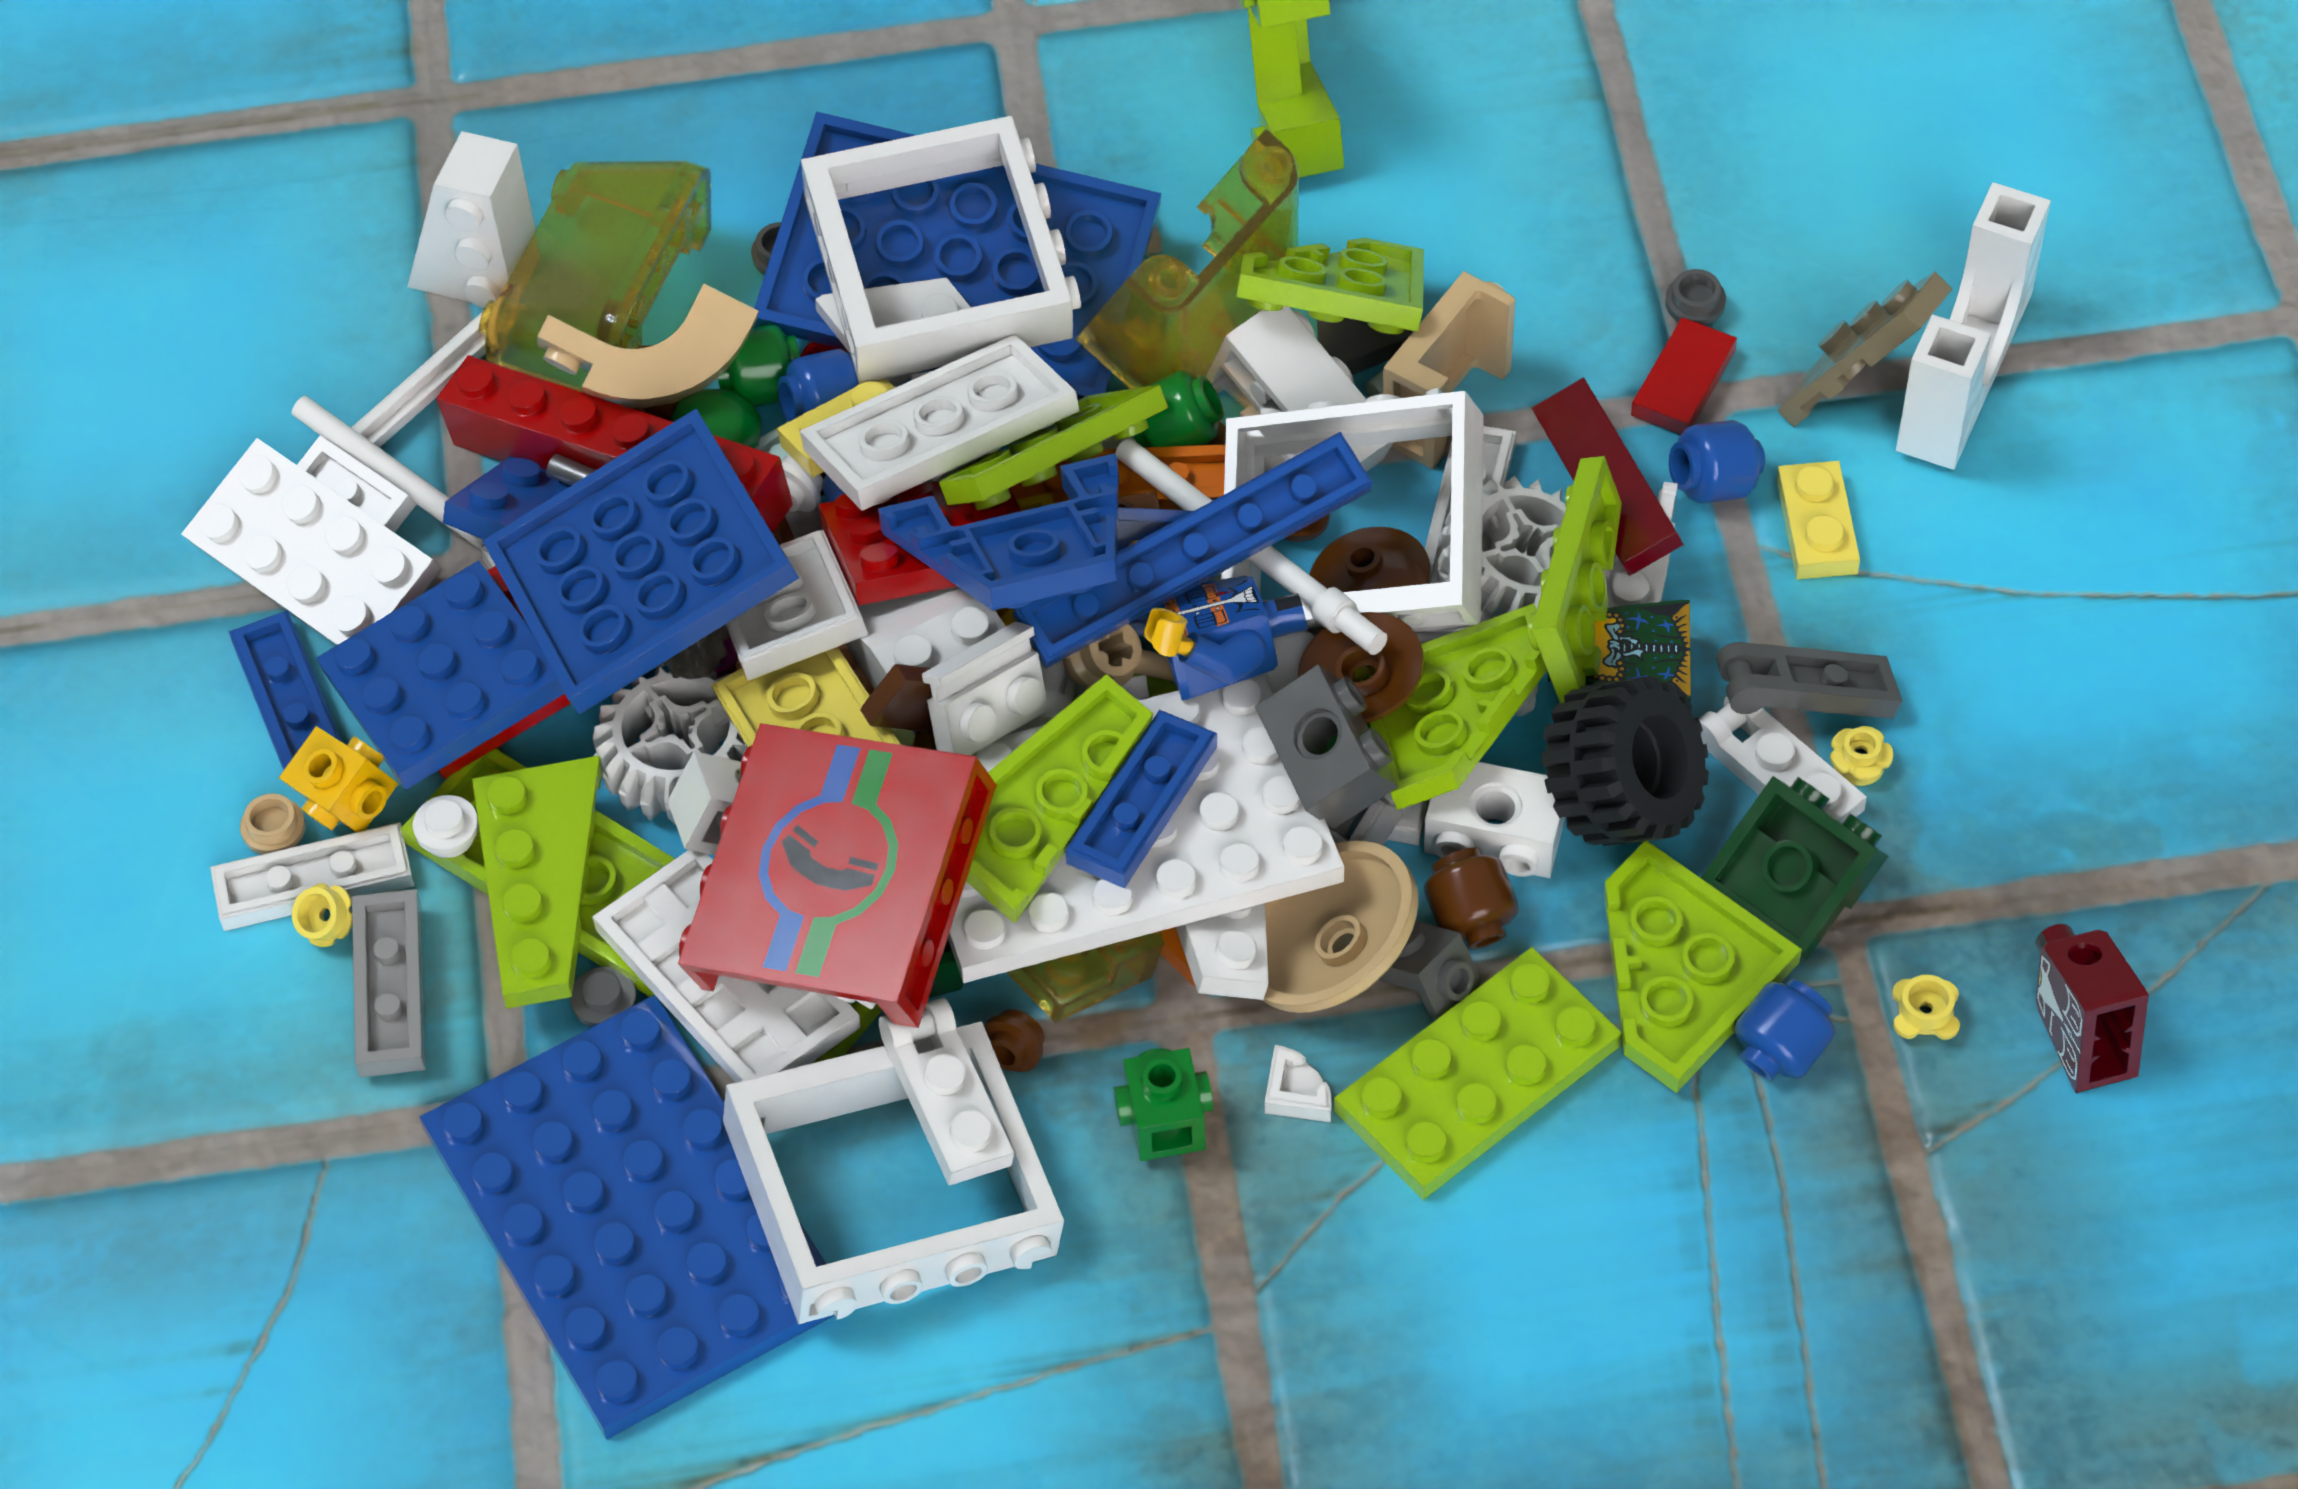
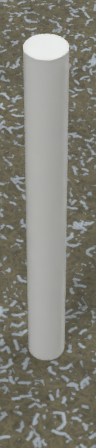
(376, 459)

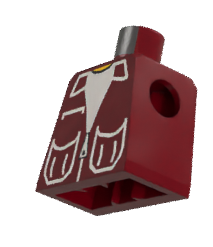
(2090, 1006)

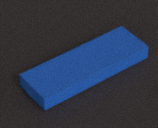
(282, 683)
(1141, 799)

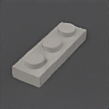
(388, 983)

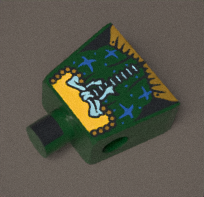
(1645, 643)

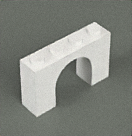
(1963, 354)

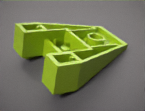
(1287, 86)

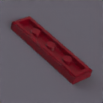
(1583, 430)

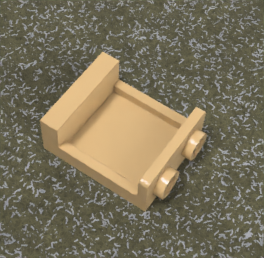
(1461, 332)

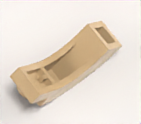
(659, 373)

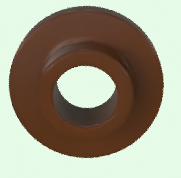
(1015, 1040)

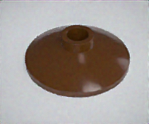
(1372, 560)
(1393, 670)

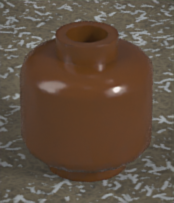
(1471, 896)

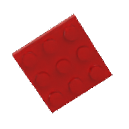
(878, 566)

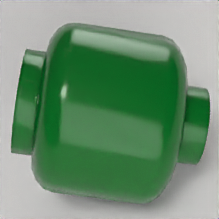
(760, 365)
(1190, 414)

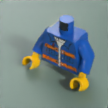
(1221, 633)

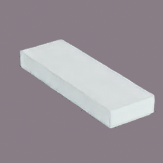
(269, 883)

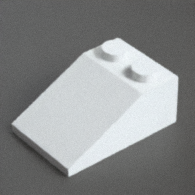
(920, 630)

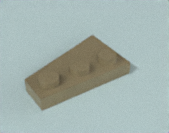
(1865, 341)

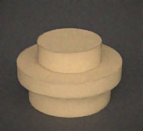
(272, 824)

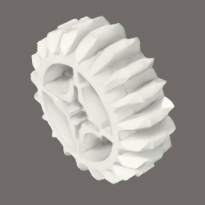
(1520, 548)
(682, 720)

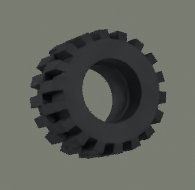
(1625, 761)

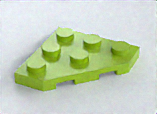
(1363, 283)
(1461, 705)
(1683, 963)

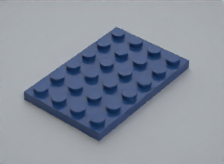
(961, 232)
(621, 1214)

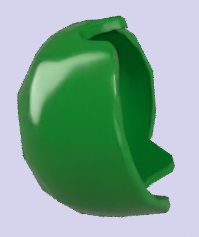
(725, 414)

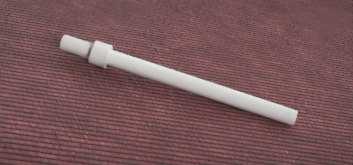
(1328, 606)

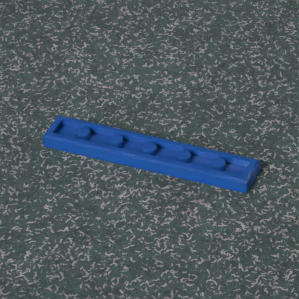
(1200, 547)

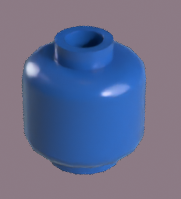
(814, 381)
(1716, 461)
(1784, 1030)

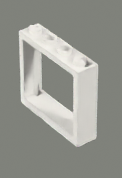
(951, 335)
(1380, 421)
(901, 1271)

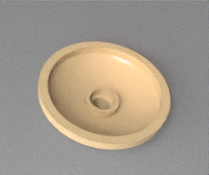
(1340, 936)

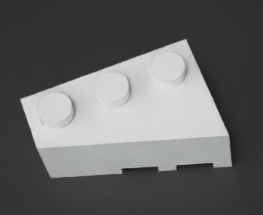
(474, 222)
(1283, 367)

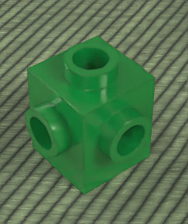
(1164, 1103)

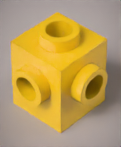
(339, 781)

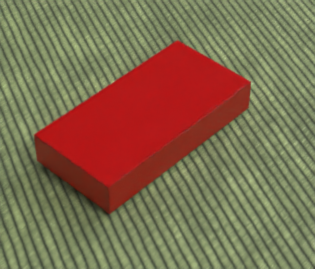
(1684, 376)

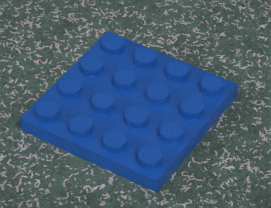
(639, 561)

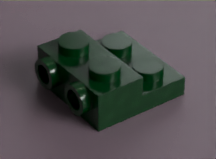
(1796, 862)

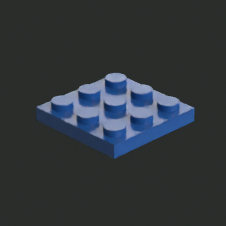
(441, 674)

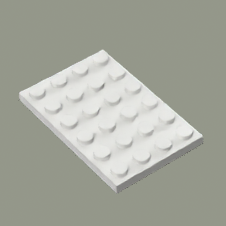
(1225, 849)

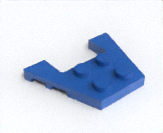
(1022, 553)

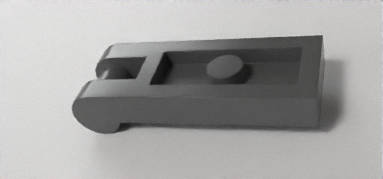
(1807, 680)

